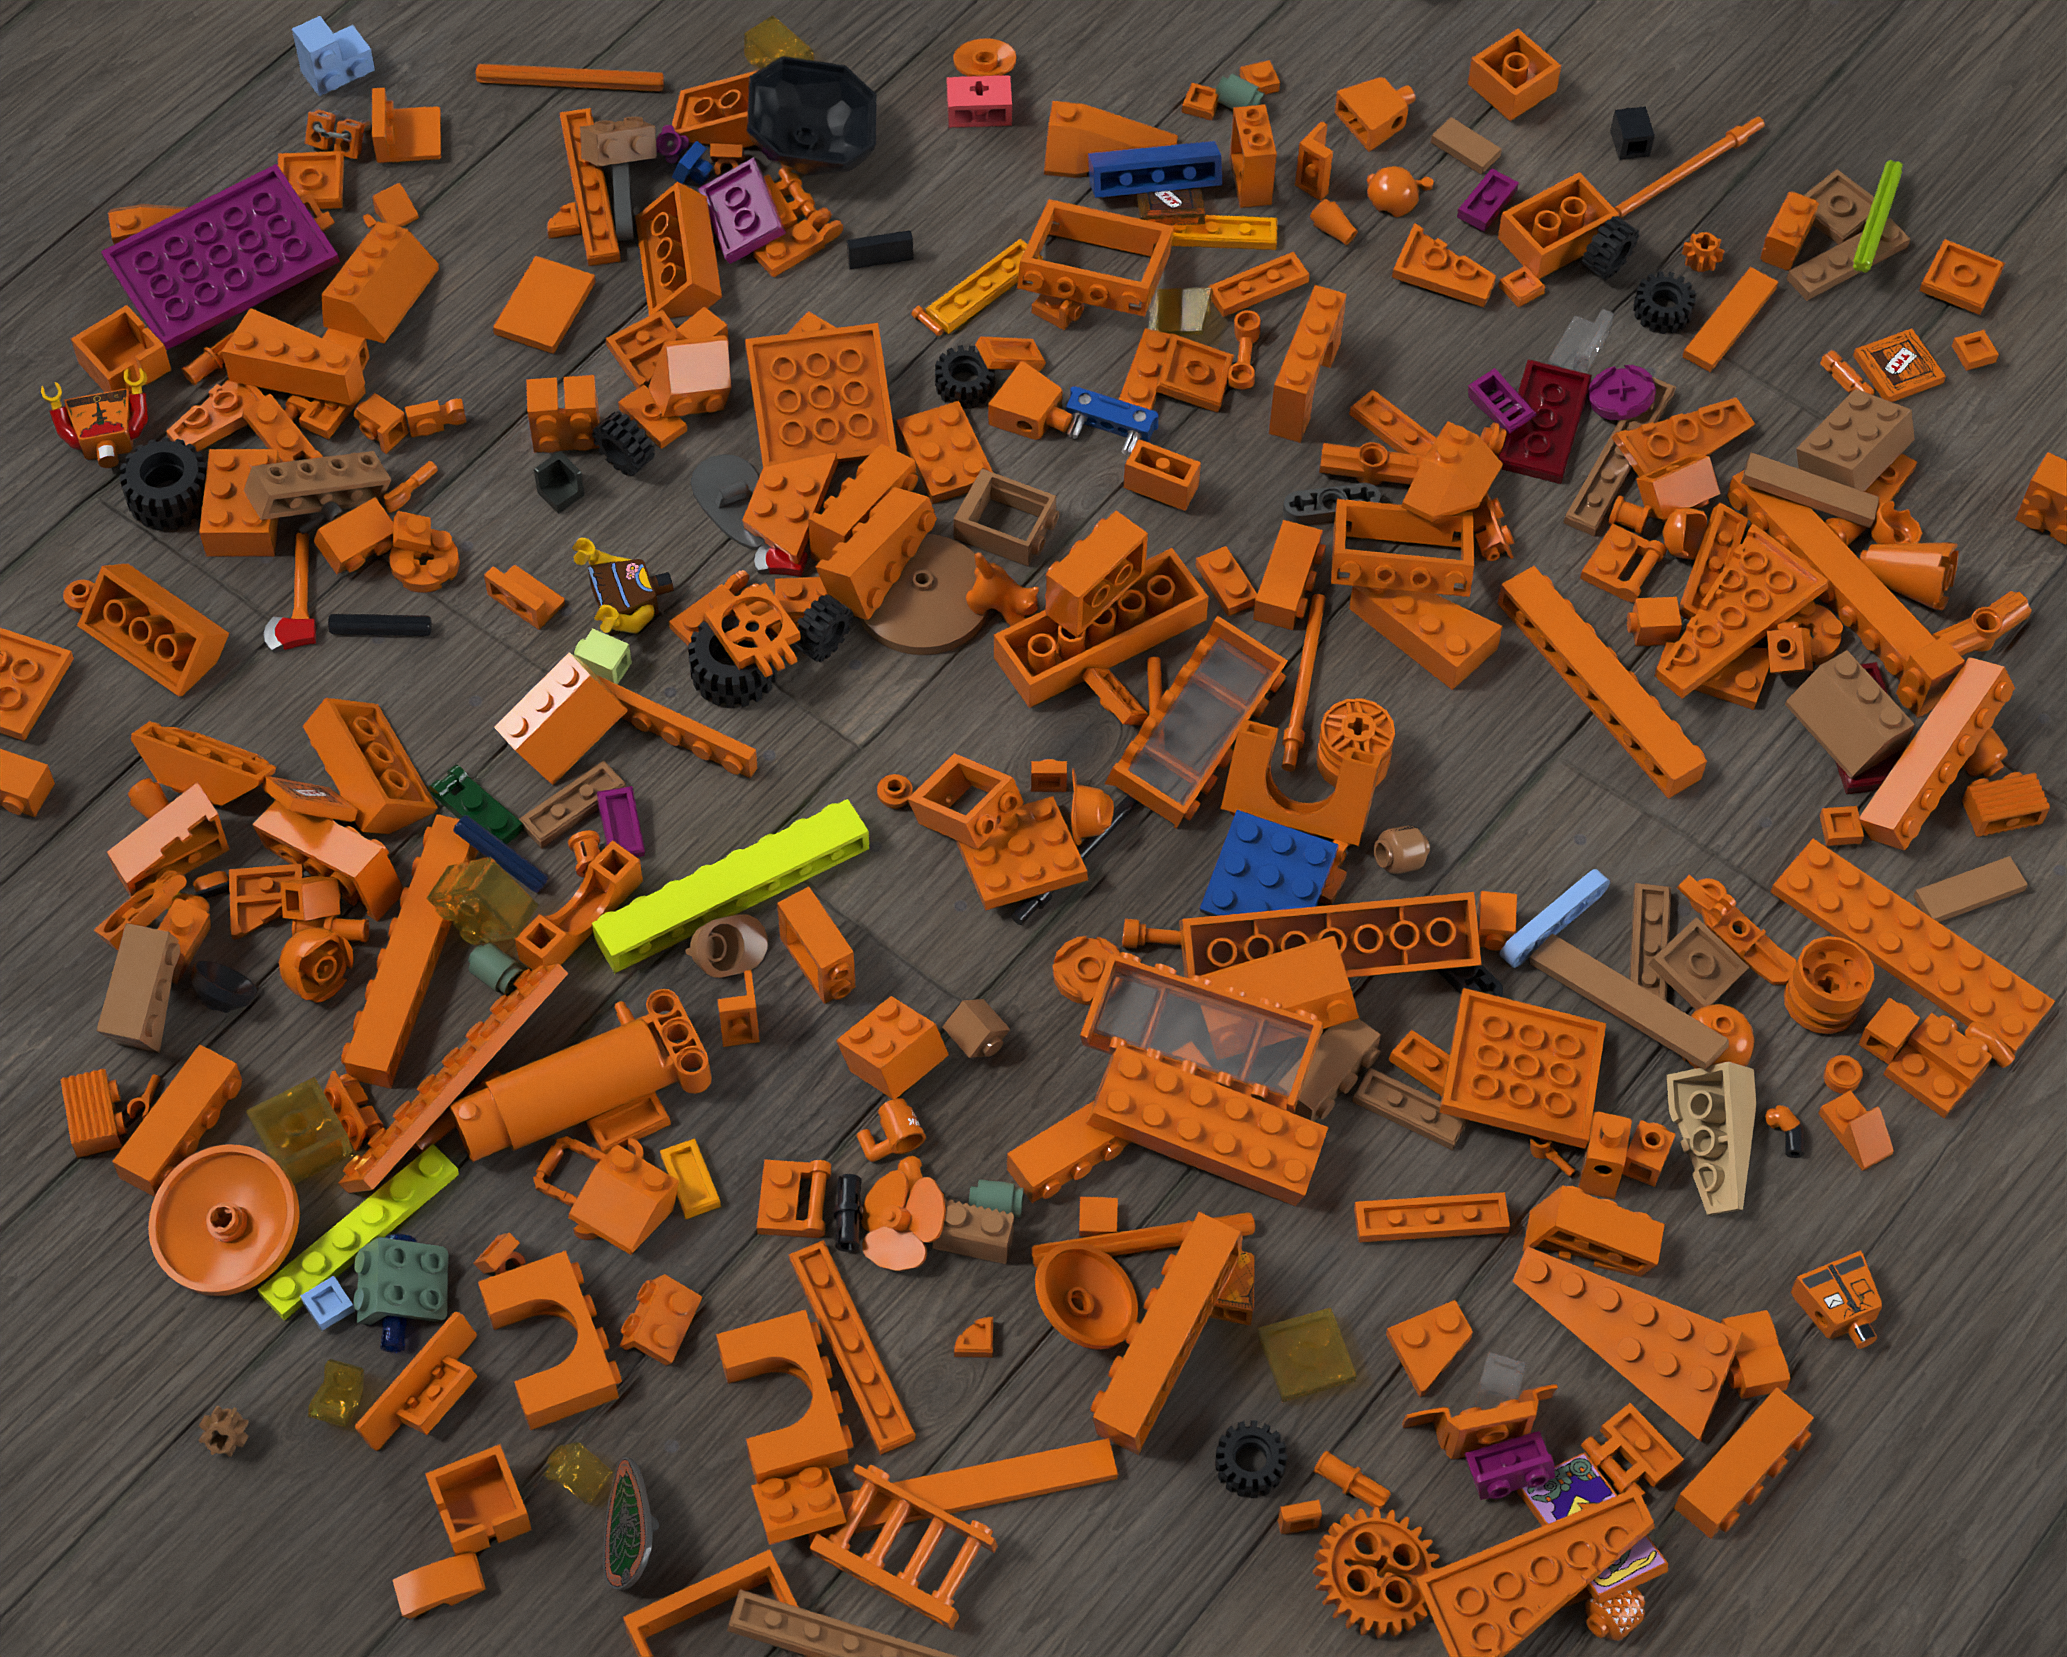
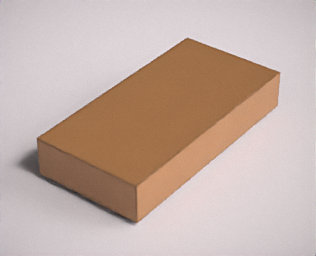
(1466, 145)

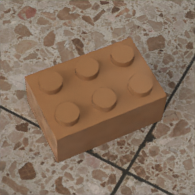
(1857, 440)

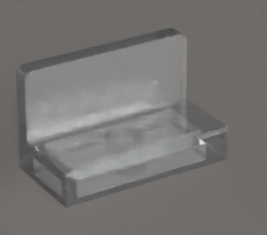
(1582, 342)

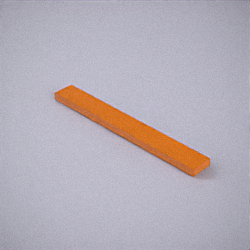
(993, 1483)

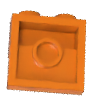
(1939, 1064)

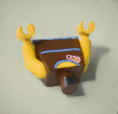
(621, 589)

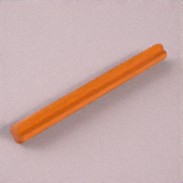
(570, 77)
(1145, 1238)

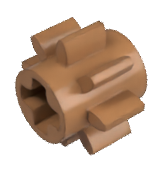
(223, 1431)

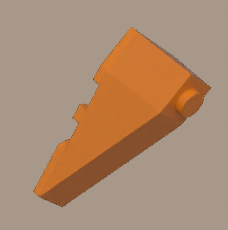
(1083, 129)

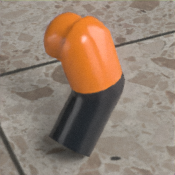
(1792, 1127)

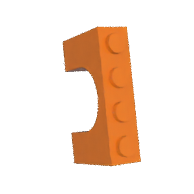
(1312, 347)
(1254, 791)
(553, 1289)
(789, 1347)

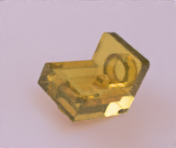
(338, 1393)
(578, 1471)

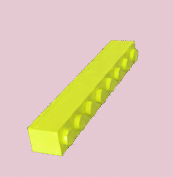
(730, 885)

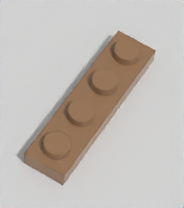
(1837, 263)

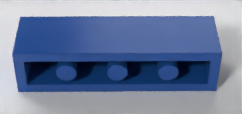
(1155, 169)

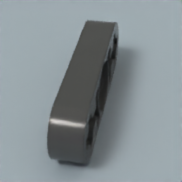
(622, 202)
(1322, 514)

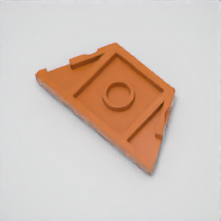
(786, 500)

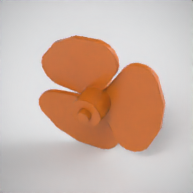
(901, 1230)

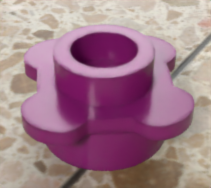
(679, 143)

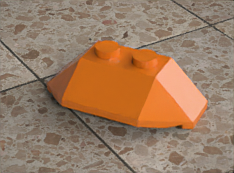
(1452, 475)
(187, 757)

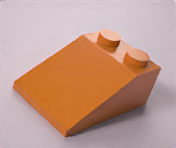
(715, 112)

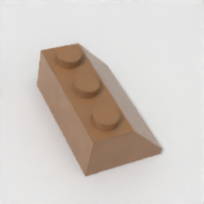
(1850, 715)

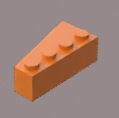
(1429, 630)
(333, 852)

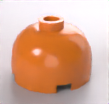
(315, 963)
(1732, 1025)

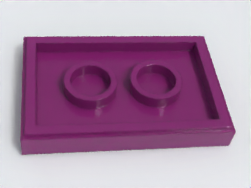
(742, 211)

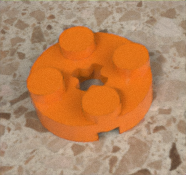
(426, 577)
(1824, 627)

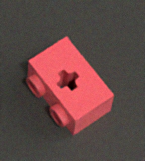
(979, 101)

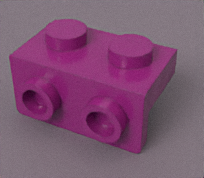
(1510, 1466)

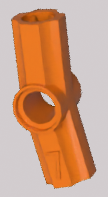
(1987, 624)

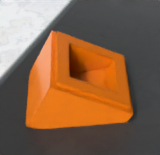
(394, 206)

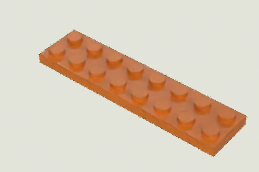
(1911, 945)
(459, 1069)

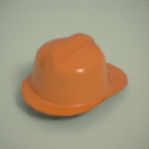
(1090, 812)

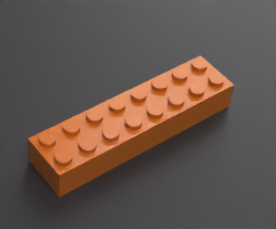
(1370, 935)

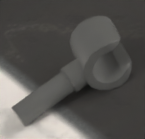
(330, 512)

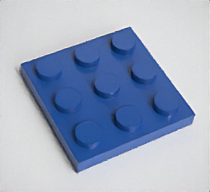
(1267, 868)

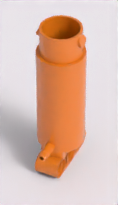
(585, 1079)

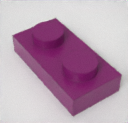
(1487, 199)

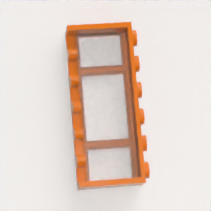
(1198, 722)
(1203, 1029)

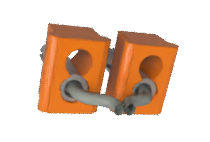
(347, 136)

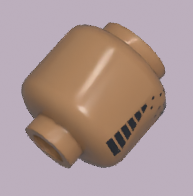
(1401, 849)

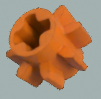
(1702, 252)

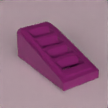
(1495, 381)

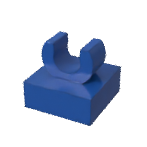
(693, 165)

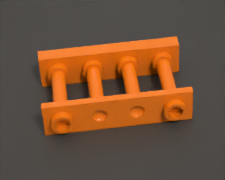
(904, 1585)

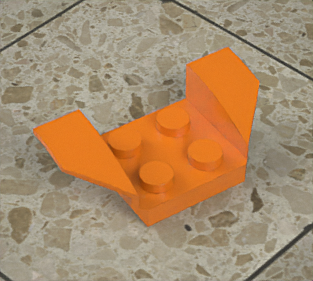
(1479, 1427)

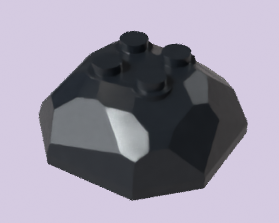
(811, 116)

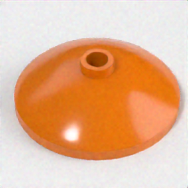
(1086, 1295)

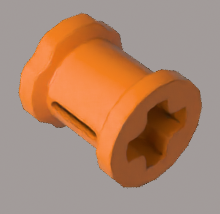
(1629, 515)
(584, 853)

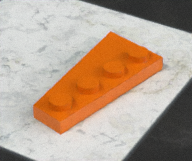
(1681, 435)

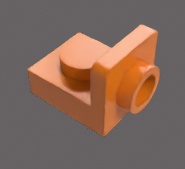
(1057, 310)

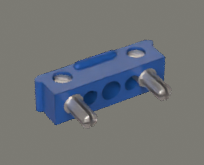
(1111, 416)

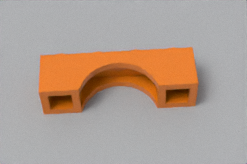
(605, 886)

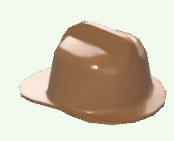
(729, 945)

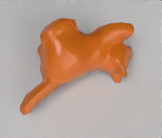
(999, 591)

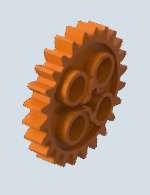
(1383, 1539)

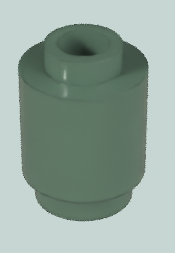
(1237, 92)
(494, 968)
(998, 1196)

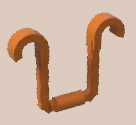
(550, 1162)

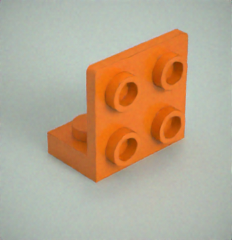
(404, 132)

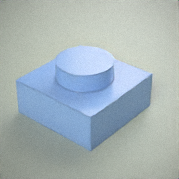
(327, 1303)

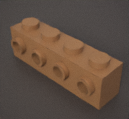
(310, 483)

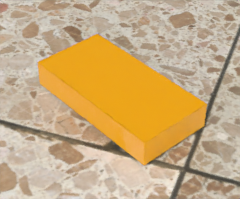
(695, 1187)

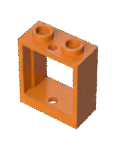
(1252, 156)
(948, 784)
(816, 945)

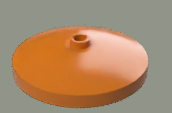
(223, 1220)

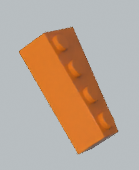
(291, 360)
(874, 480)
(877, 551)

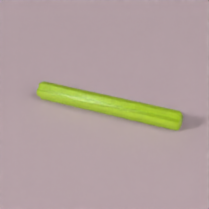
(1877, 216)

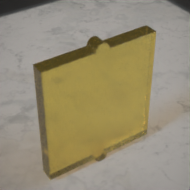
(1181, 310)

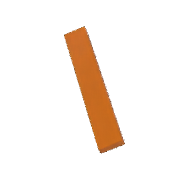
(589, 193)
(852, 1347)

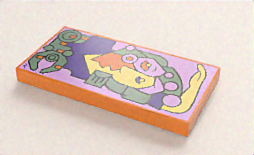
(1575, 1488)

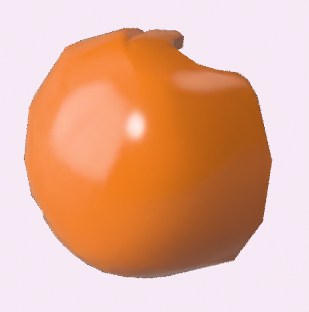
(1393, 191)
(1894, 526)
(1684, 532)

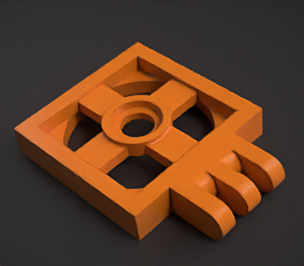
(766, 650)
(141, 907)

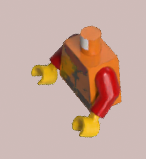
(101, 422)

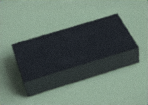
(880, 249)

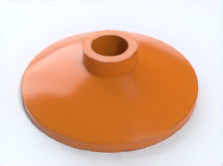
(984, 58)

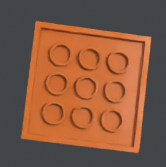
(820, 394)
(1523, 1068)

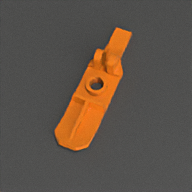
(1752, 945)

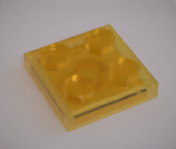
(1306, 1354)

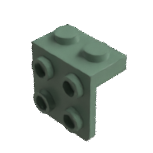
(401, 1281)

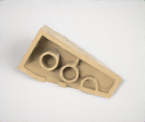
(1717, 1125)

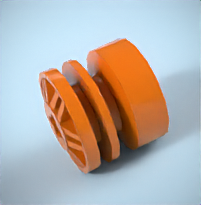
(1355, 725)
(1828, 985)

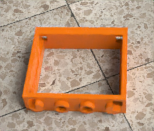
(1099, 229)
(1401, 571)
(704, 1596)

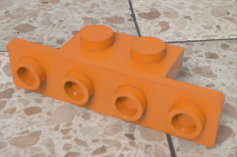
(424, 1387)

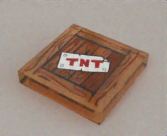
(1172, 206)

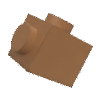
(976, 1028)

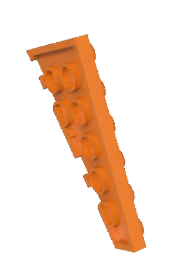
(1748, 598)
(1654, 1344)
(1511, 1589)

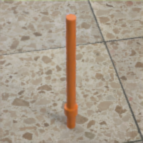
(1733, 139)
(1294, 735)

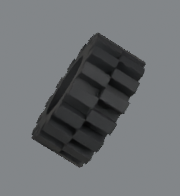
(1610, 247)
(1670, 289)
(959, 391)
(623, 443)
(823, 627)
(1255, 1437)

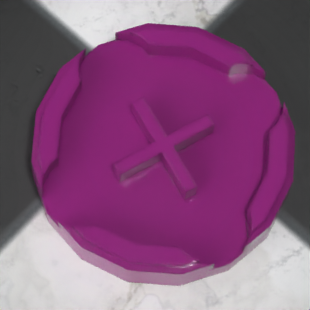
(1622, 392)

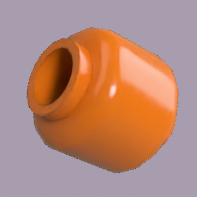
(1987, 755)

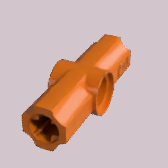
(1369, 463)

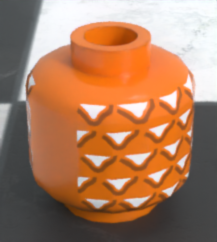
(1615, 1616)

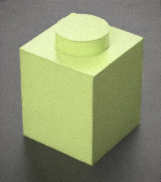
(604, 655)

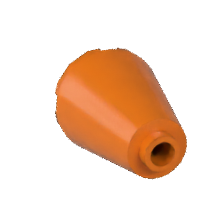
(1915, 569)

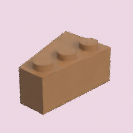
(140, 988)

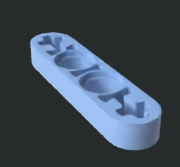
(1554, 917)

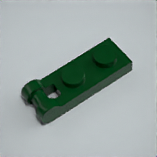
(476, 804)

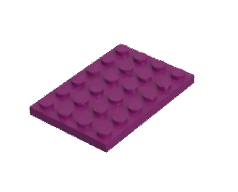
(220, 257)

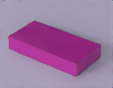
(621, 819)

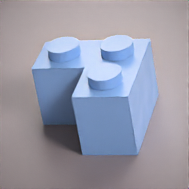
(331, 58)

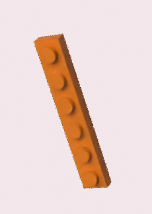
(683, 731)

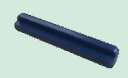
(501, 853)

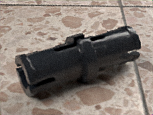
(848, 1213)

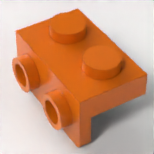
(660, 1318)

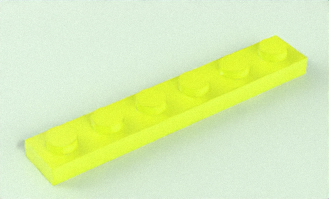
(368, 1221)

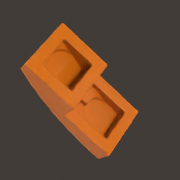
(439, 1583)

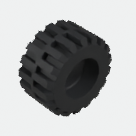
(161, 463)
(722, 681)

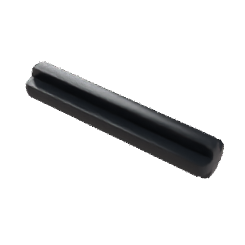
(380, 624)

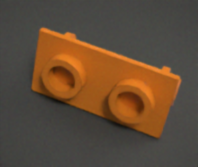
(1496, 537)
(345, 1096)

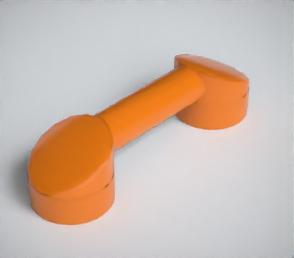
(1247, 331)

